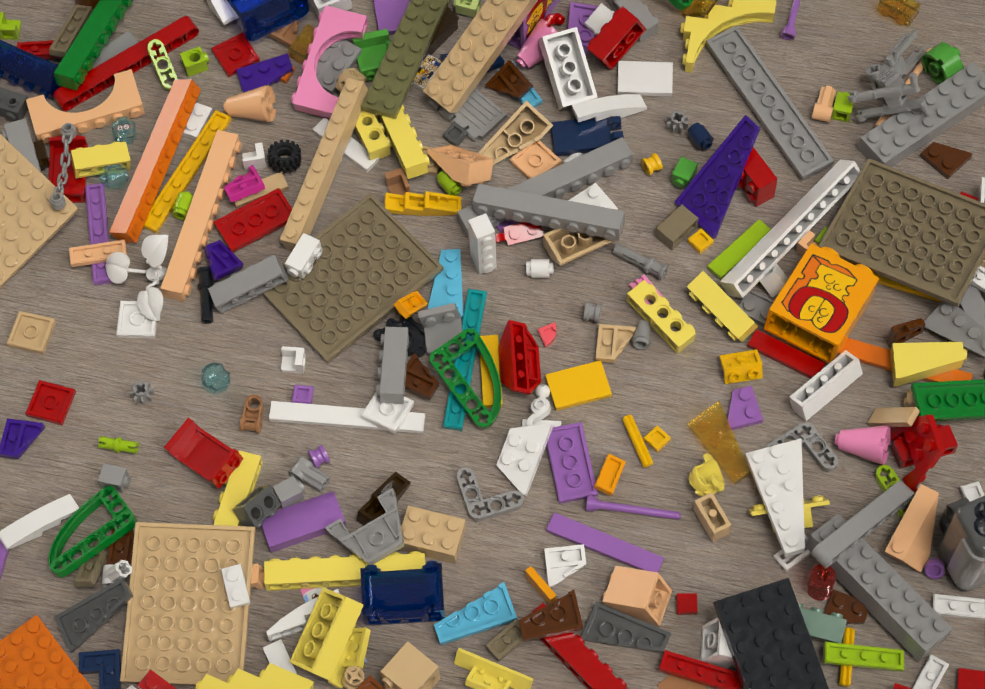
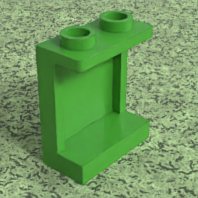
(373, 50)

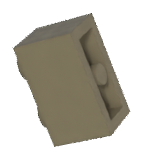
(676, 227)

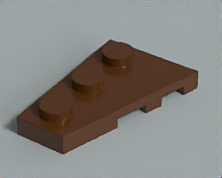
(554, 619)

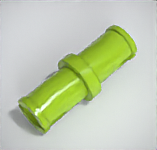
(118, 444)

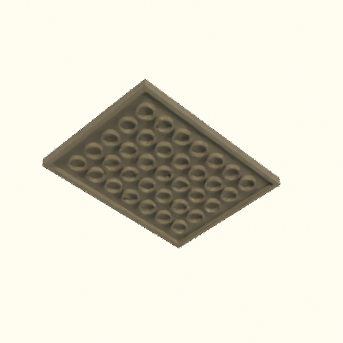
(910, 232)
(356, 280)

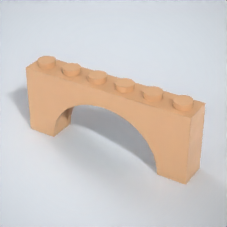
(122, 102)

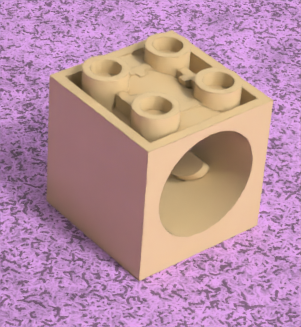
(410, 670)

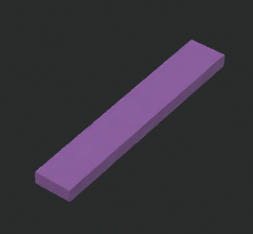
(97, 227)
(604, 544)

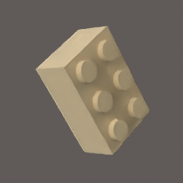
(433, 534)

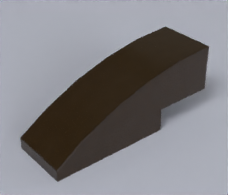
(373, 508)

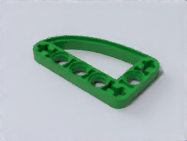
(448, 358)
(55, 558)

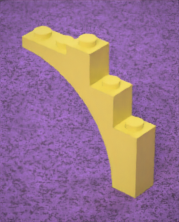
(720, 19)
(271, 678)

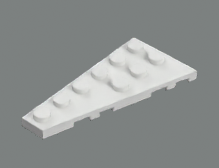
(780, 485)

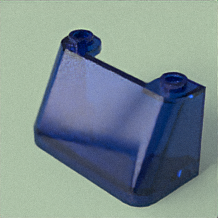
(263, 17)
(402, 595)

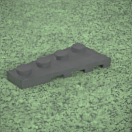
(91, 613)
(620, 629)

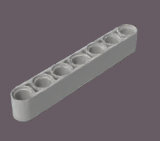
(862, 524)

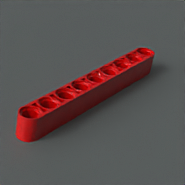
(132, 58)

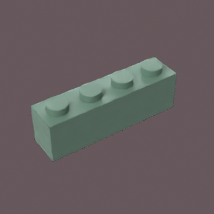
(824, 626)

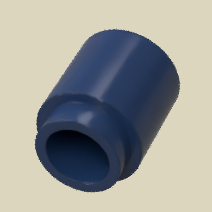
(700, 136)

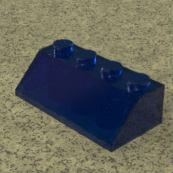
(27, 70)

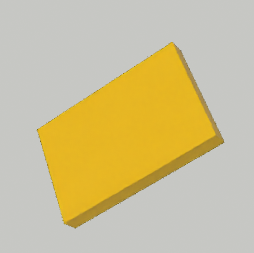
(578, 385)

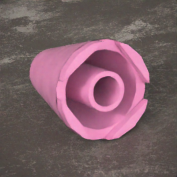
(530, 52)
(866, 442)

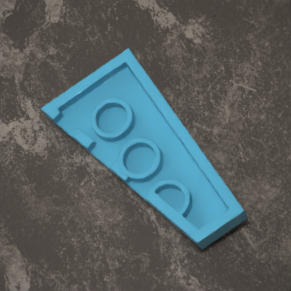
(448, 284)
(478, 616)

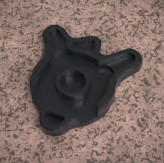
(416, 334)

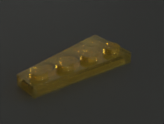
(718, 438)

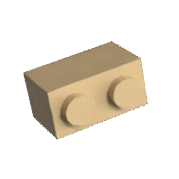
(712, 517)

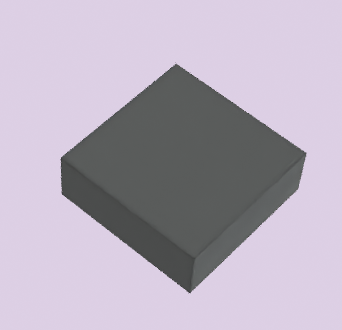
(455, 134)

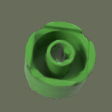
(942, 62)

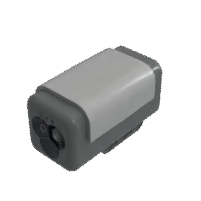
(964, 542)

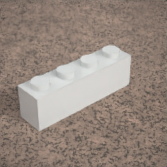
(482, 244)
(825, 385)

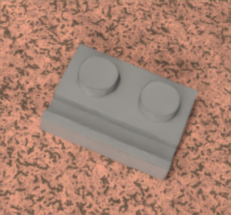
(756, 306)

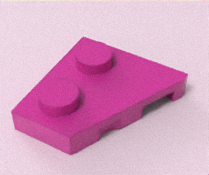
(244, 185)

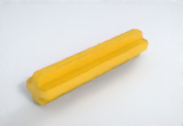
(637, 441)
(846, 671)

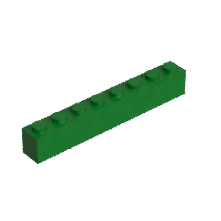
(90, 42)

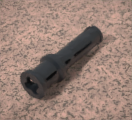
(205, 282)

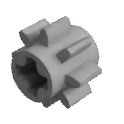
(677, 121)
(141, 392)

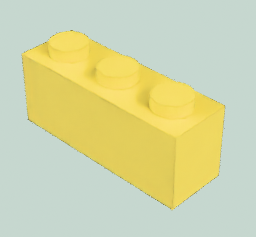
(92, 159)

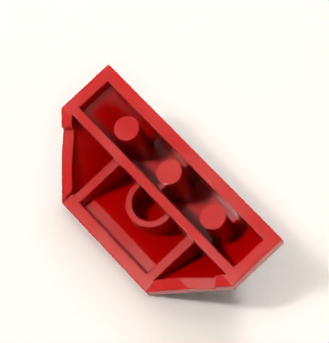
(519, 358)

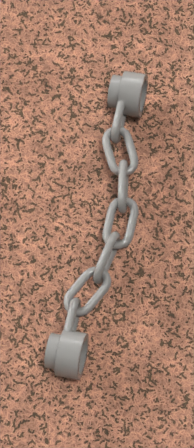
(57, 200)

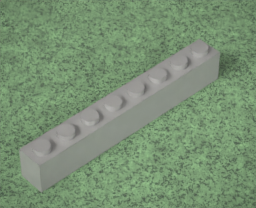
(549, 212)

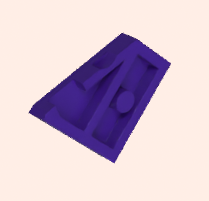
(222, 260)
(18, 437)

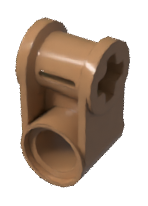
(252, 418)

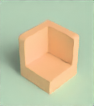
(805, 242)

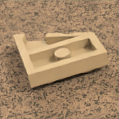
(612, 341)

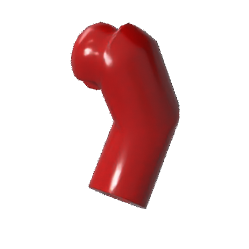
(554, 19)

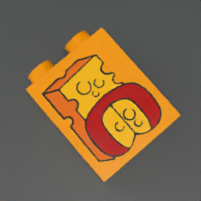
(821, 302)

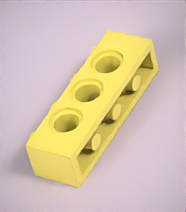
(376, 148)
(676, 340)

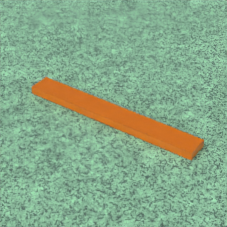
(881, 358)

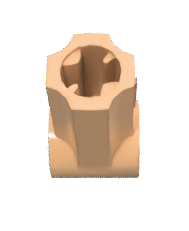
(823, 108)

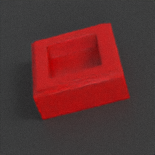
(687, 604)

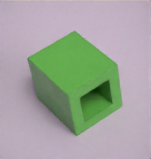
(684, 172)

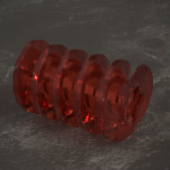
(821, 582)

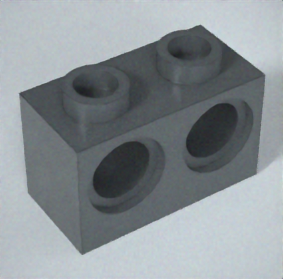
(255, 504)

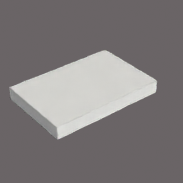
(645, 78)

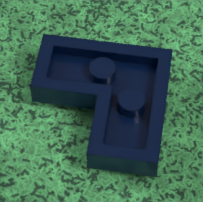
(105, 663)

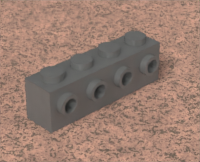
(12, 105)

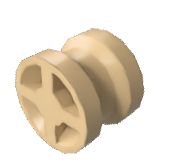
(354, 673)

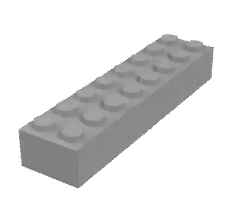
(911, 130)
(886, 594)

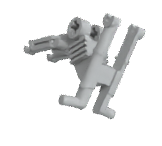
(889, 83)

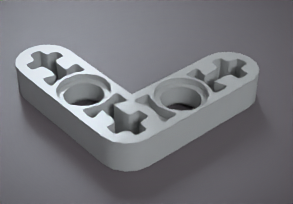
(807, 442)
(478, 501)

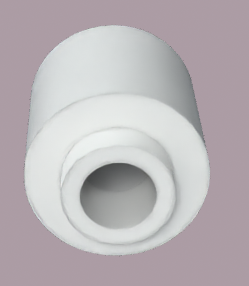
(539, 268)

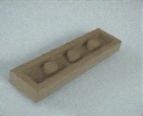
(70, 30)

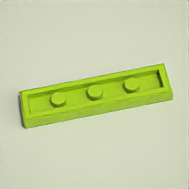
(738, 250)
(863, 656)

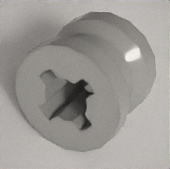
(592, 312)

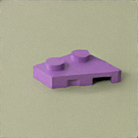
(744, 409)

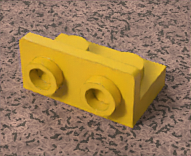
(741, 366)

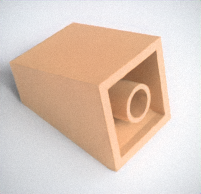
(638, 594)

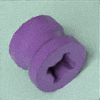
(318, 456)

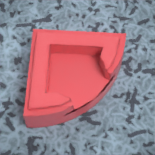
(547, 334)

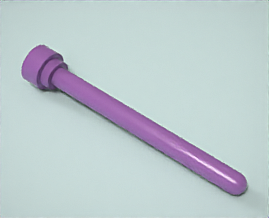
(789, 32)
(594, 504)

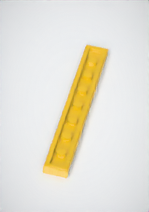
(185, 171)

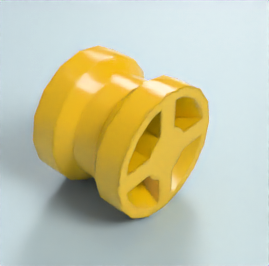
(651, 164)

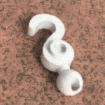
(540, 406)

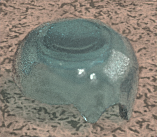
(215, 378)

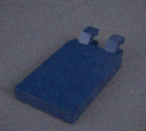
(585, 136)

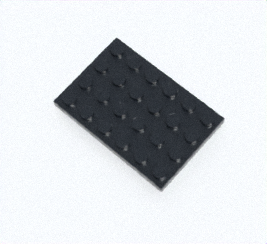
(770, 639)

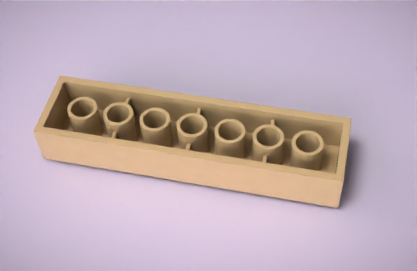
(476, 51)

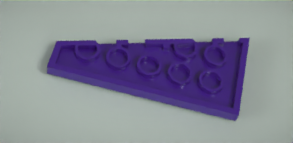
(716, 182)

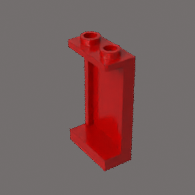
(74, 187)
(203, 453)

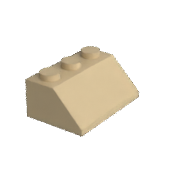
(566, 246)

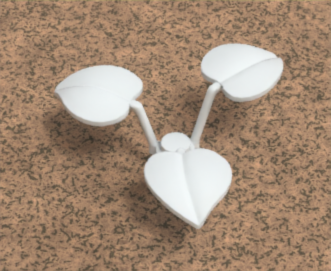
(154, 250)

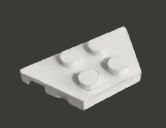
(523, 454)

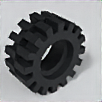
(284, 164)

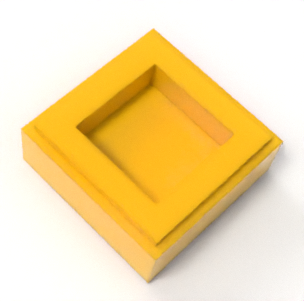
(700, 241)
(657, 439)

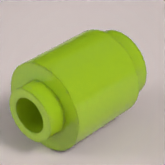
(450, 186)
(182, 205)

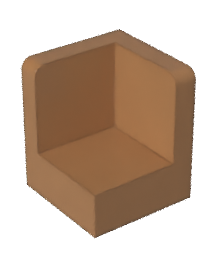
(397, 182)

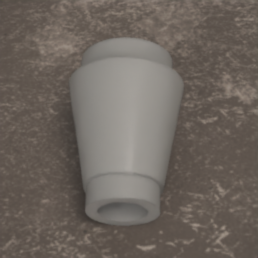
(641, 337)

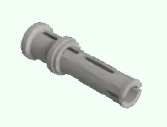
(648, 264)

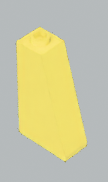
(922, 360)

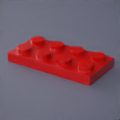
(254, 220)

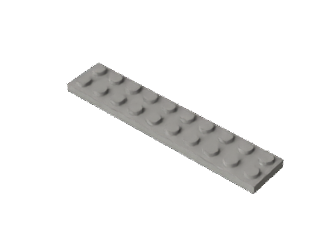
(769, 103)

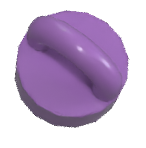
(934, 568)

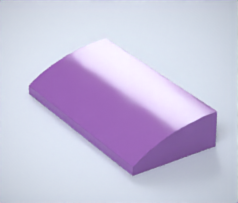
(301, 521)

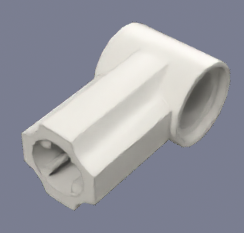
(112, 573)

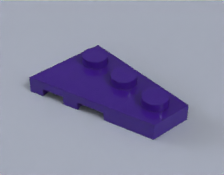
(264, 72)

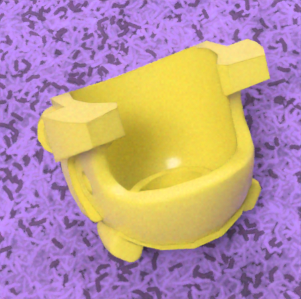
(707, 477)

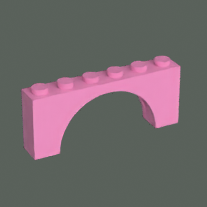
(333, 26)

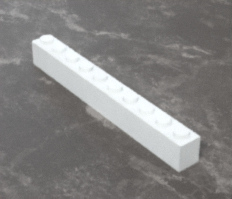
(790, 229)

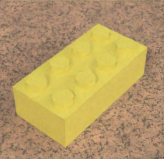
(326, 633)

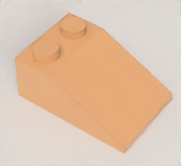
(463, 164)

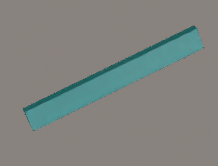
(465, 363)

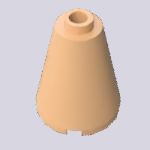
(253, 104)

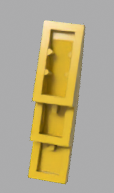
(422, 205)

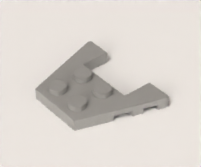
(377, 537)

